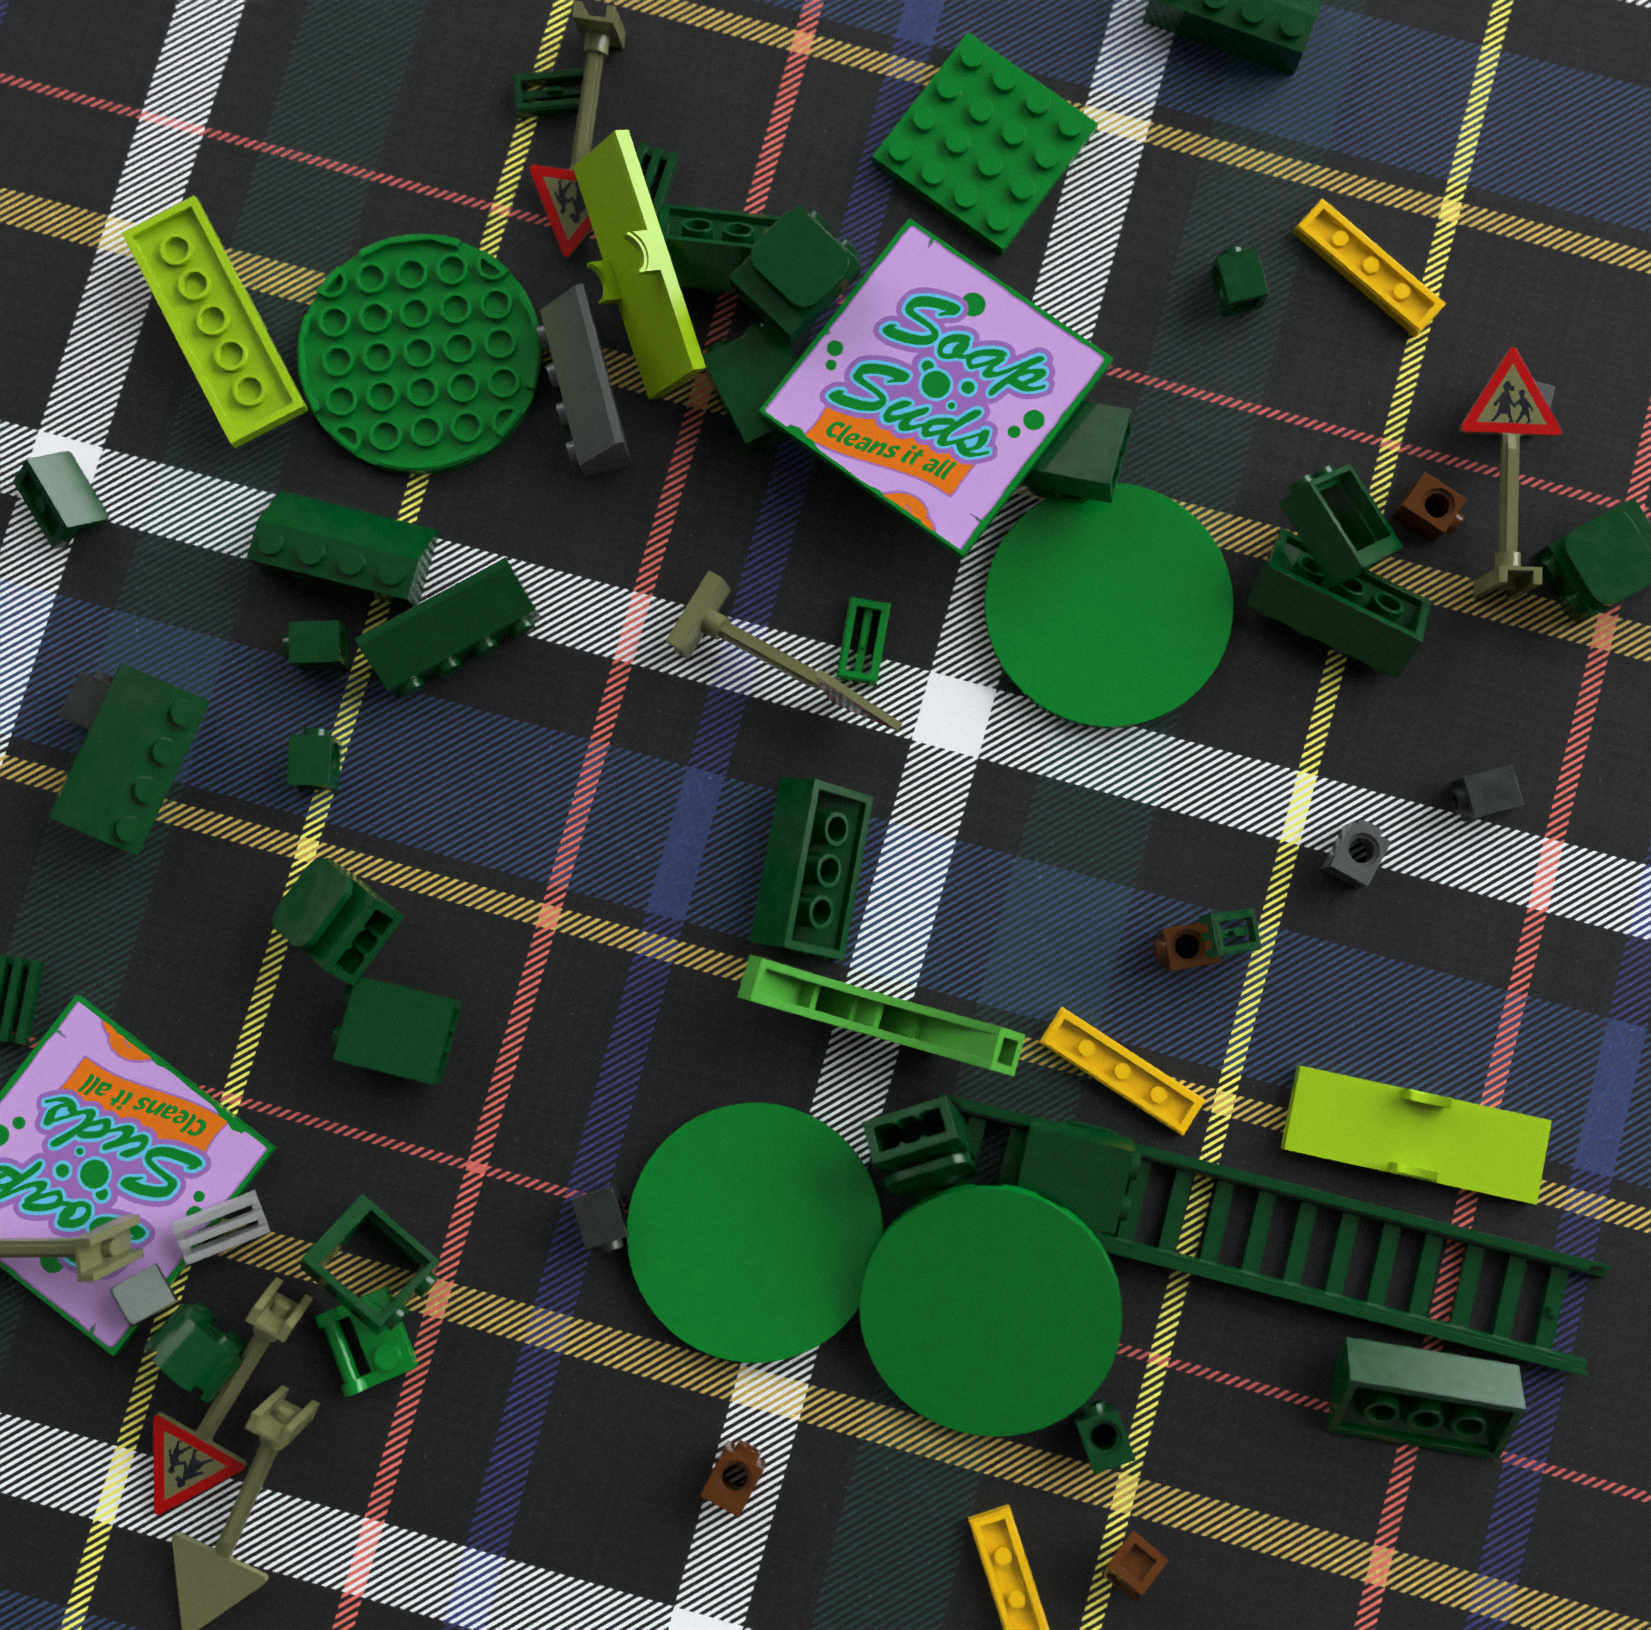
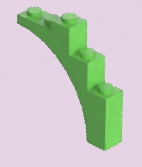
(881, 1015)

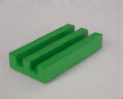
(857, 676)

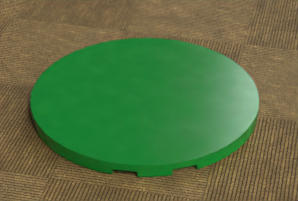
(420, 354)
(1109, 607)
(753, 1232)
(991, 1310)

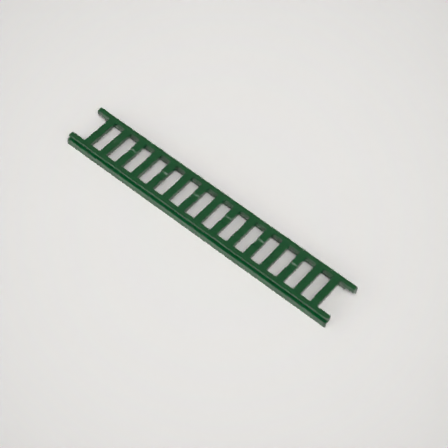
(1350, 1211)

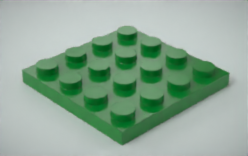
(984, 143)

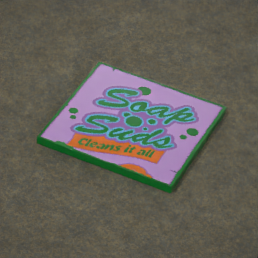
(935, 388)
(106, 1133)

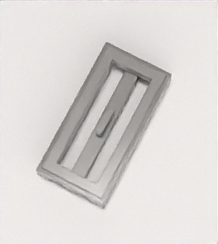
(224, 1242)

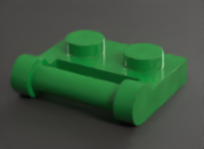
(386, 1354)

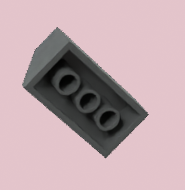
(584, 384)

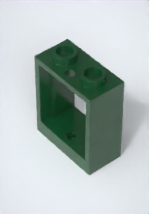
(1339, 523)
(340, 1233)

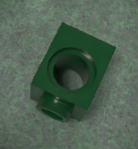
(1239, 280)
(317, 645)
(314, 760)
(1108, 1454)

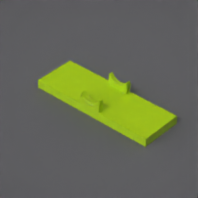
(637, 265)
(214, 322)
(1416, 1134)

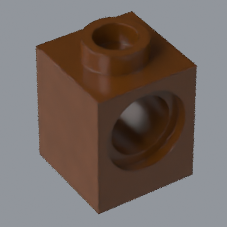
(1413, 513)
(1165, 947)
(729, 1495)
(1134, 1566)

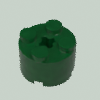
(196, 1350)

